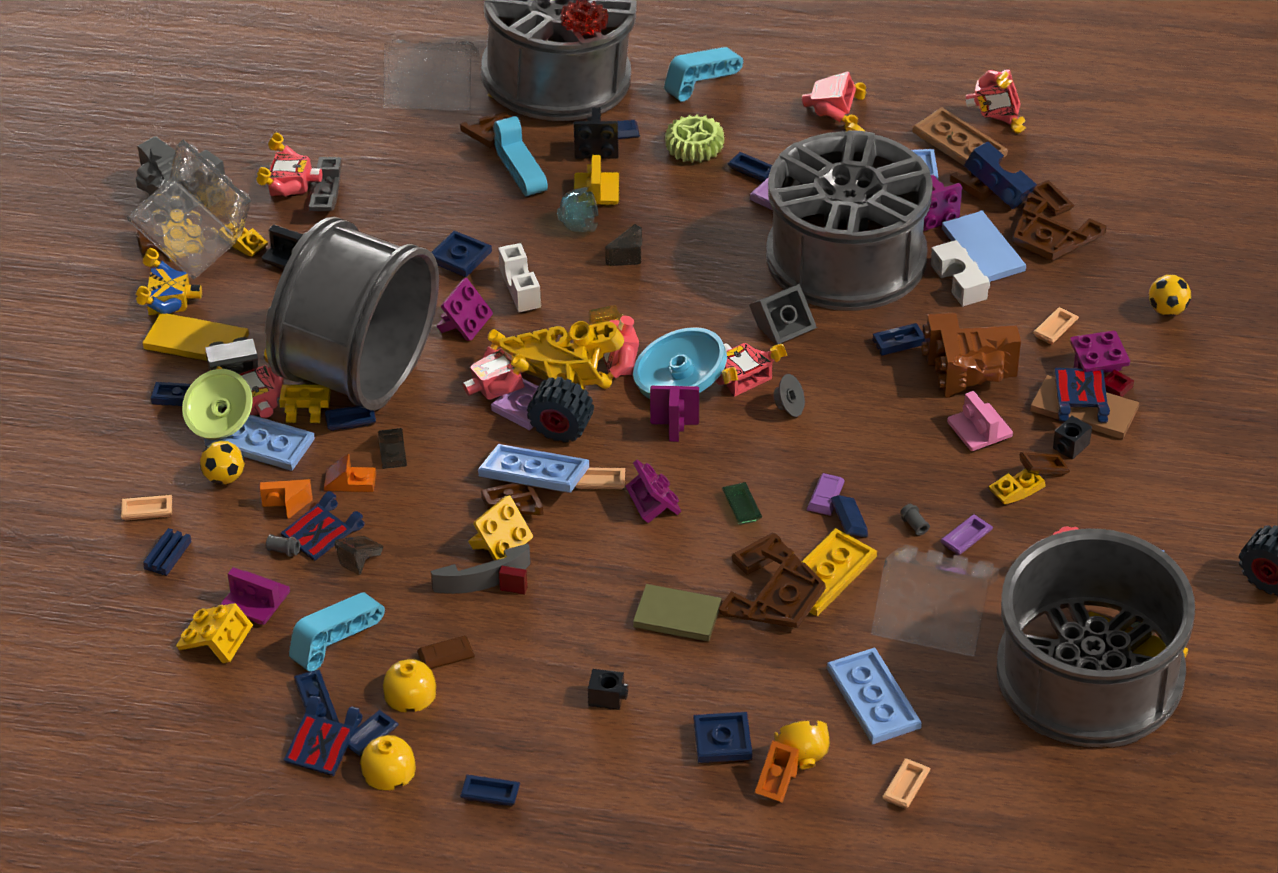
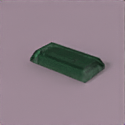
(742, 503)

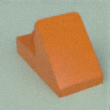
(350, 479)
(292, 494)
(777, 771)

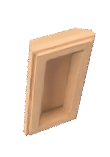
(1055, 325)
(603, 479)
(146, 507)
(906, 783)

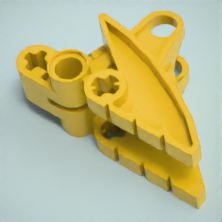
(556, 359)

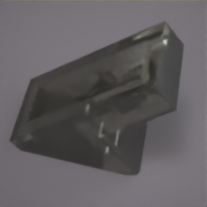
(625, 248)
(392, 448)
(355, 550)

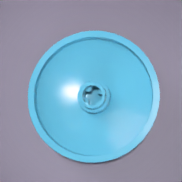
(681, 359)

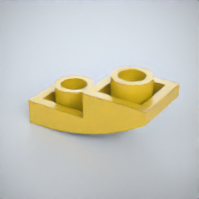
(250, 242)
(1012, 489)

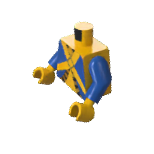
(167, 288)

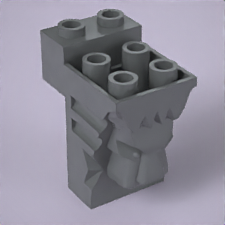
(157, 162)

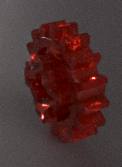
(584, 17)

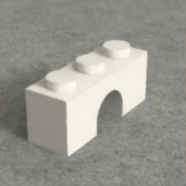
(968, 281)
(521, 284)

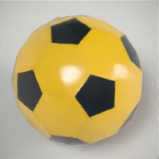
(1169, 295)
(222, 462)

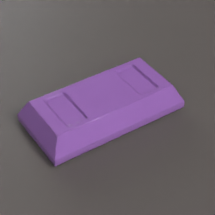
(826, 488)
(966, 534)

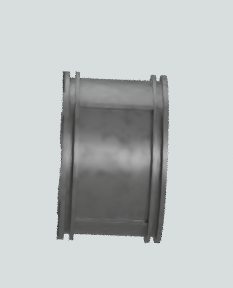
(560, 75)
(849, 181)
(351, 312)
(1088, 680)

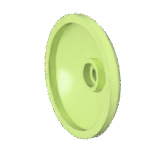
(209, 396)

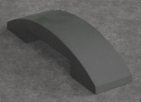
(327, 190)
(479, 577)

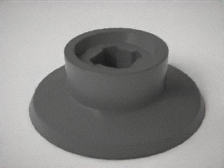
(790, 395)

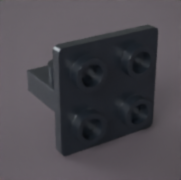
(596, 137)
(282, 244)

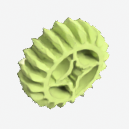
(694, 138)

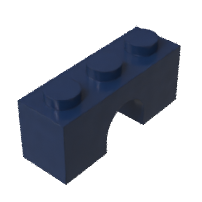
(1010, 187)

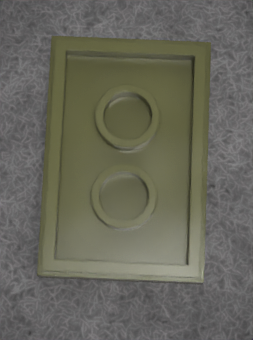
(677, 612)

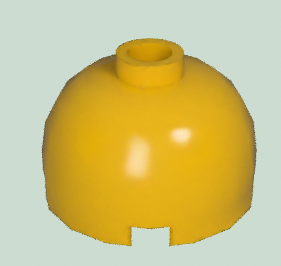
(409, 685)
(810, 740)
(387, 762)

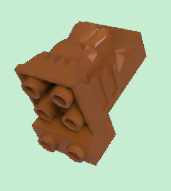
(969, 354)

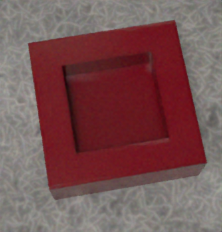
(1118, 383)
(513, 580)

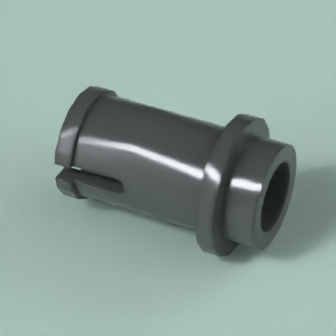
(911, 514)
(285, 545)

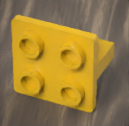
(602, 184)
(500, 529)

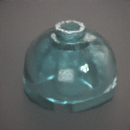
(578, 210)

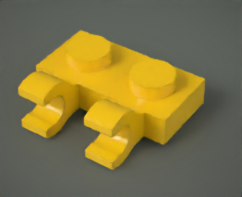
(304, 396)

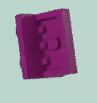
(944, 204)
(464, 311)
(1099, 352)
(674, 407)
(651, 492)
(255, 594)

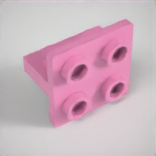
(979, 423)

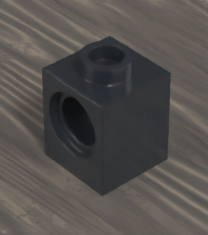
(1072, 437)
(607, 689)

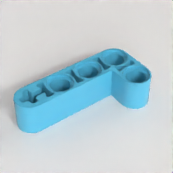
(699, 66)
(517, 157)
(332, 625)

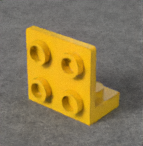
(218, 627)

